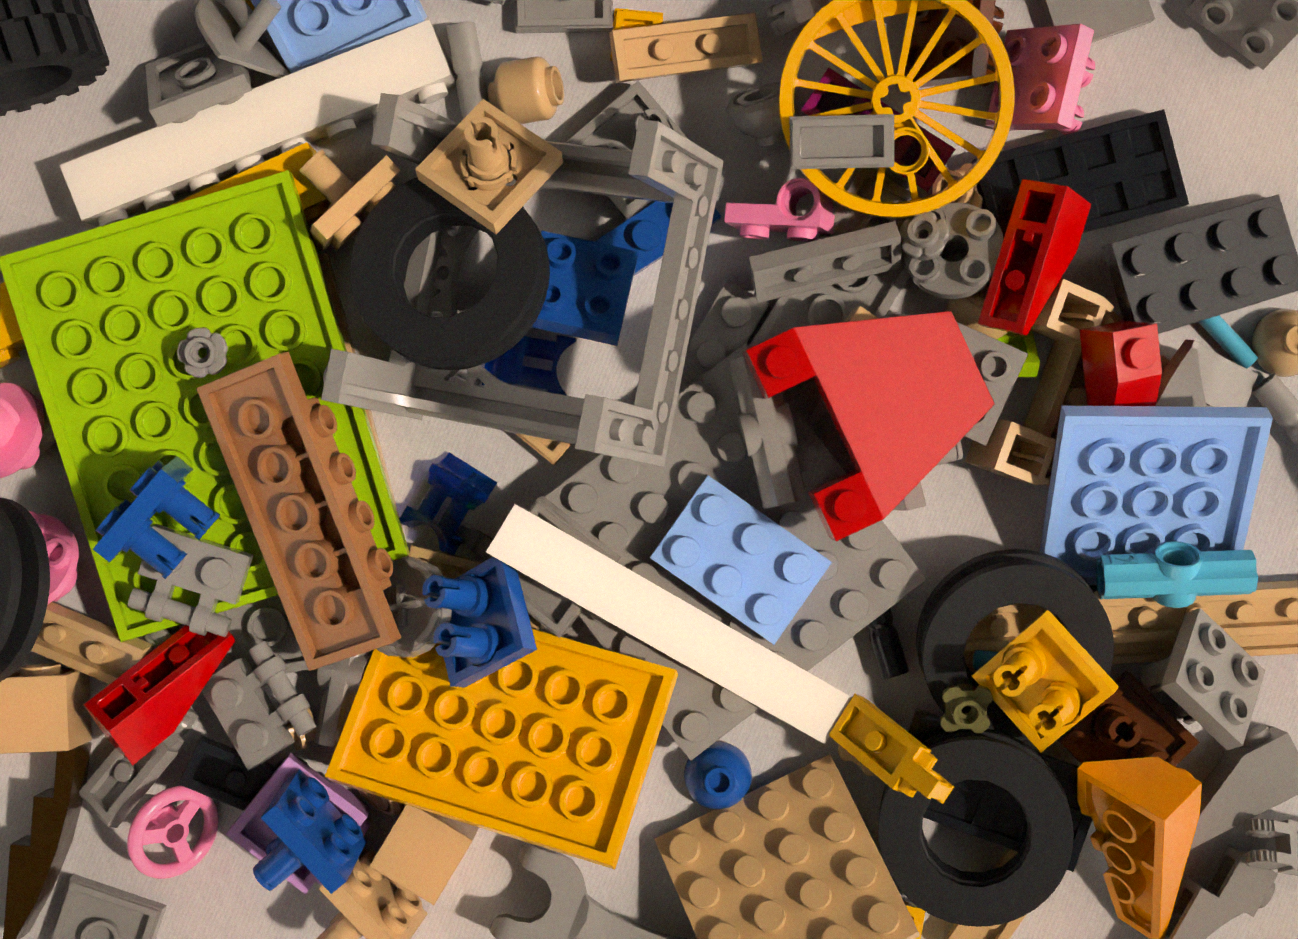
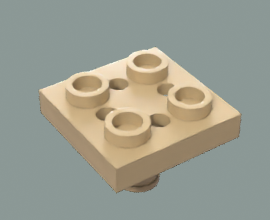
(486, 138)
(346, 198)

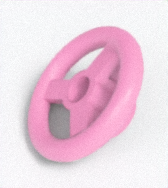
(164, 823)

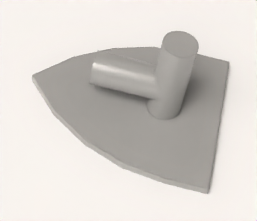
(236, 33)

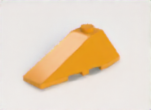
(1145, 828)

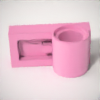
(758, 220)

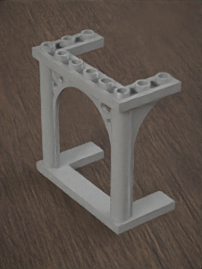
(658, 169)

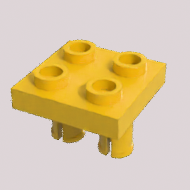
(1045, 681)

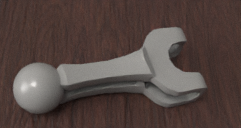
(570, 909)

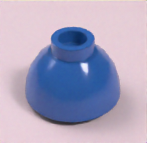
(718, 776)

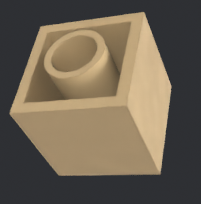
(44, 709)
(423, 852)

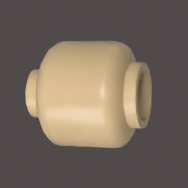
(527, 89)

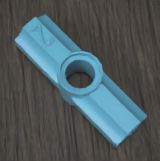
(1176, 574)

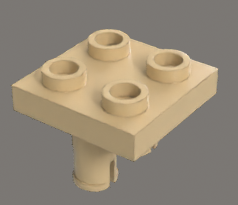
(372, 906)

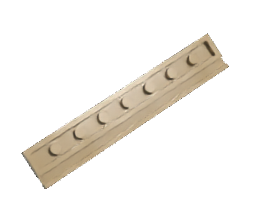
(1147, 631)

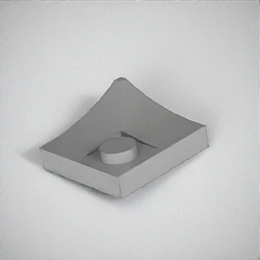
(1204, 379)

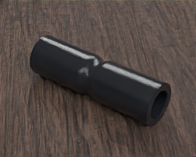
(887, 646)

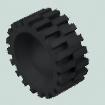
(47, 51)

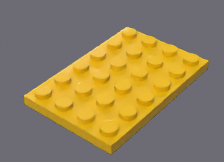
(528, 752)

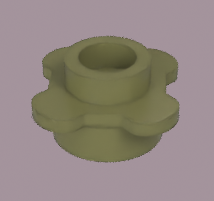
(962, 695)

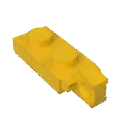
(889, 750)

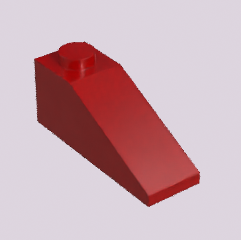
(1033, 255)
(1121, 364)
(157, 692)

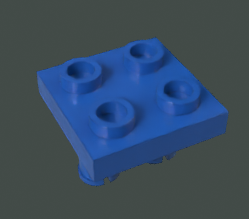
(586, 288)
(129, 523)
(486, 622)
(309, 835)

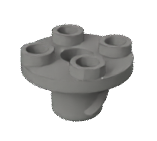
(968, 255)

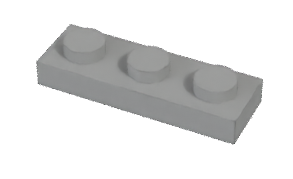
(826, 261)

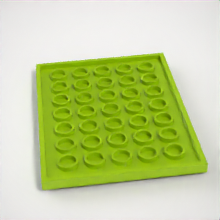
(103, 345)

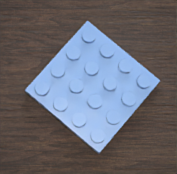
(1151, 478)

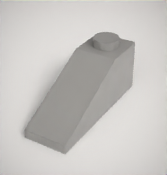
(1247, 782)

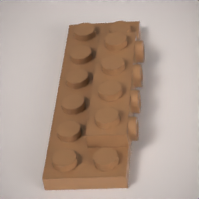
(303, 510)

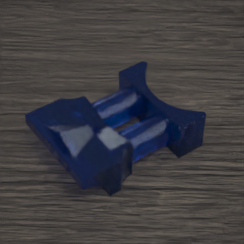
(510, 369)
(463, 485)

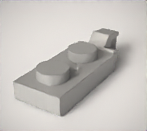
(120, 786)

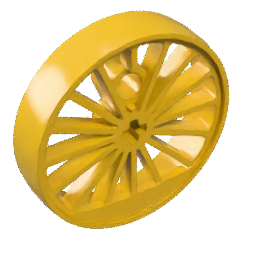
(847, 13)

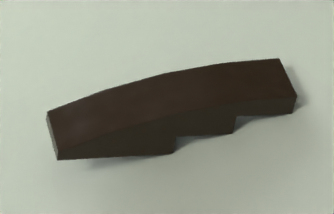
(39, 857)

